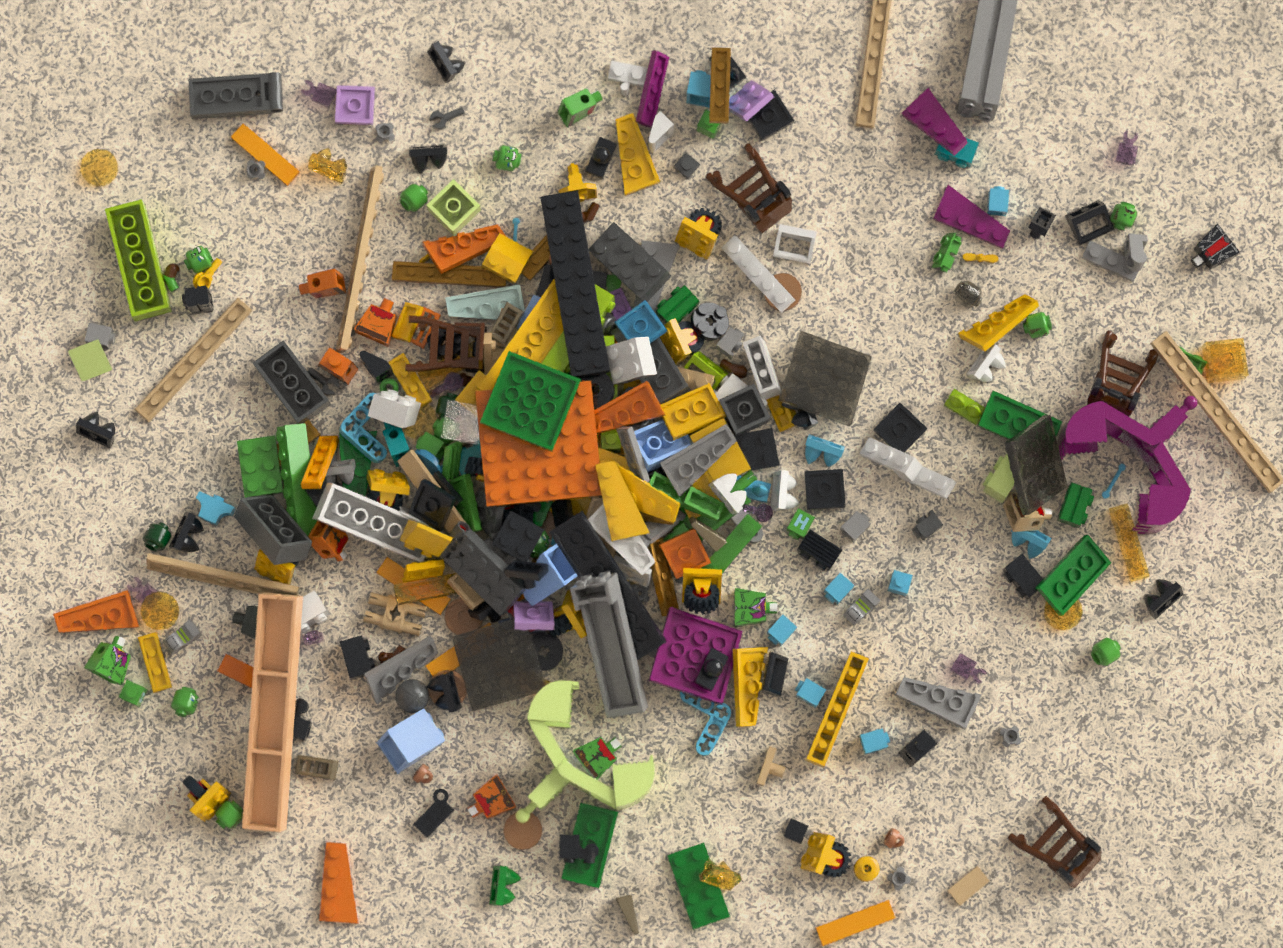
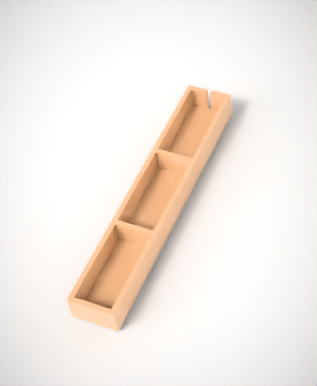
(272, 712)

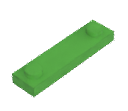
(735, 544)

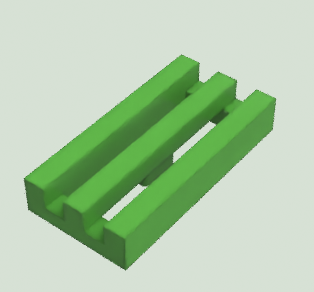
(451, 460)

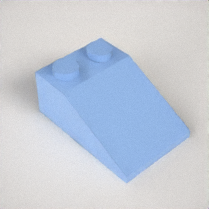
(658, 444)

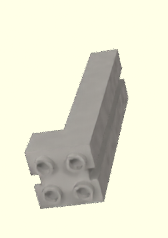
(987, 59)
(610, 643)

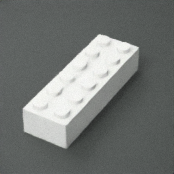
(365, 520)

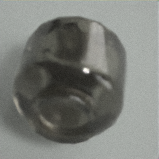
(967, 294)

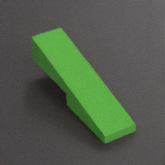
(691, 499)

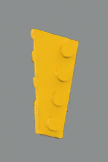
(636, 163)
(999, 323)
(620, 509)
(747, 675)

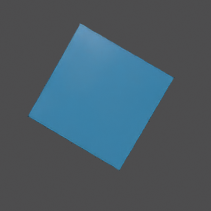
(641, 323)

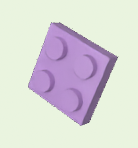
(749, 100)
(355, 105)
(533, 617)

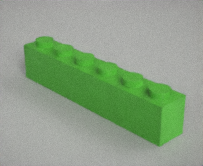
(294, 461)

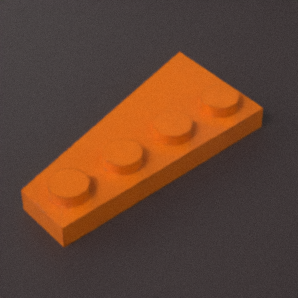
(456, 250)
(628, 409)
(102, 614)
(337, 888)

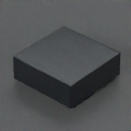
(795, 831)

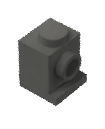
(927, 525)

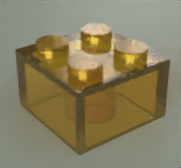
(1225, 360)

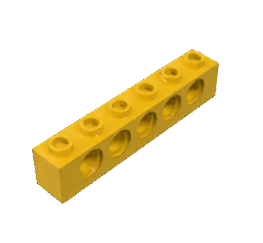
(837, 709)

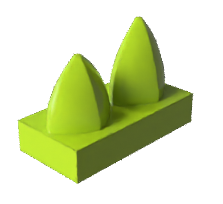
(964, 406)

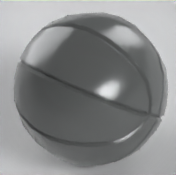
(412, 696)

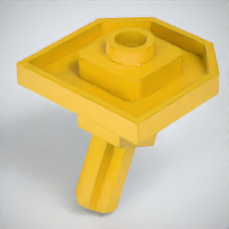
(585, 190)

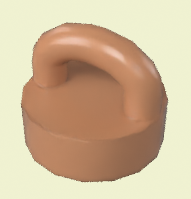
(420, 773)
(891, 838)

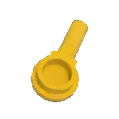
(205, 278)

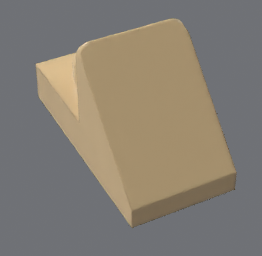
(491, 353)

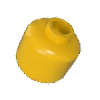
(870, 874)

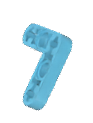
(358, 431)
(714, 719)

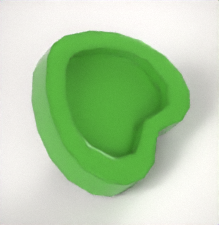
(612, 282)

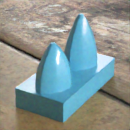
(816, 445)
(757, 490)
(1037, 541)

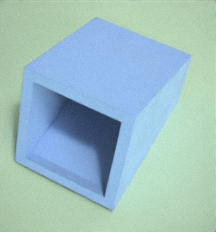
(559, 575)
(410, 740)

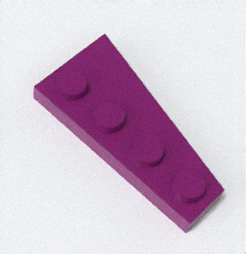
(934, 121)
(968, 218)

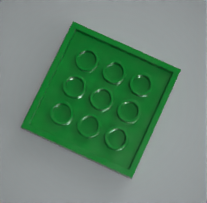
(530, 401)

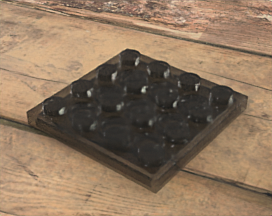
(825, 378)
(1036, 464)
(498, 664)

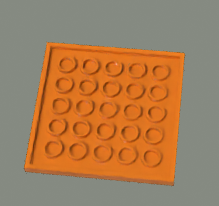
(529, 474)

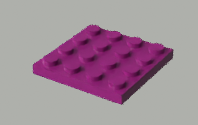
(686, 648)

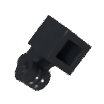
(301, 726)
(571, 850)

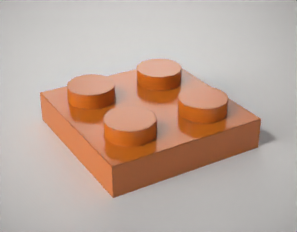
(685, 552)

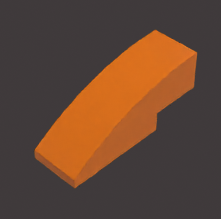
(236, 670)

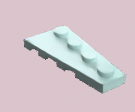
(485, 303)

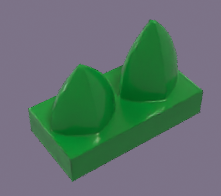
(500, 878)

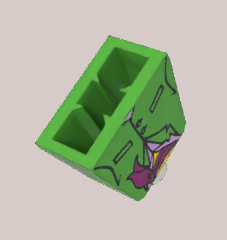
(751, 607)
(109, 661)

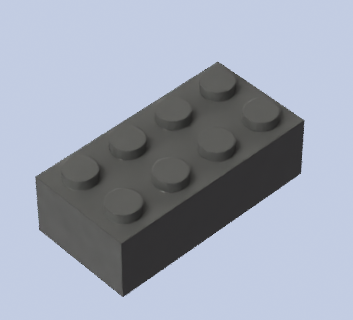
(629, 262)
(291, 383)
(273, 529)

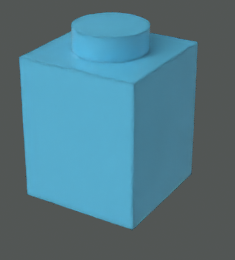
(998, 201)
(900, 583)
(838, 589)
(781, 631)
(810, 692)
(874, 741)

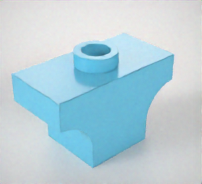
(213, 508)

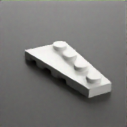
(630, 548)

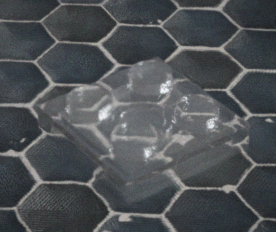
(461, 422)

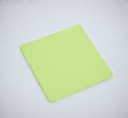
(90, 360)

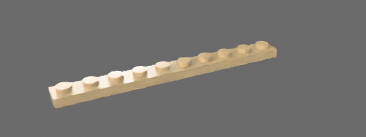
(361, 252)
(1217, 412)

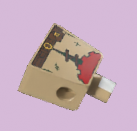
(1024, 522)

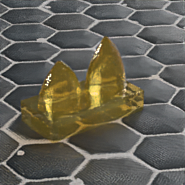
(323, 165)
(719, 876)

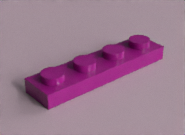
(652, 88)

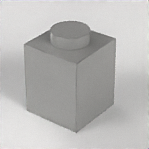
(103, 333)
(855, 526)

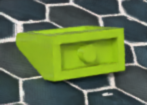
(708, 367)

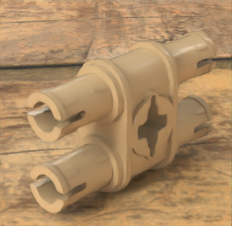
(386, 620)

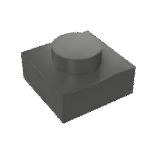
(686, 165)

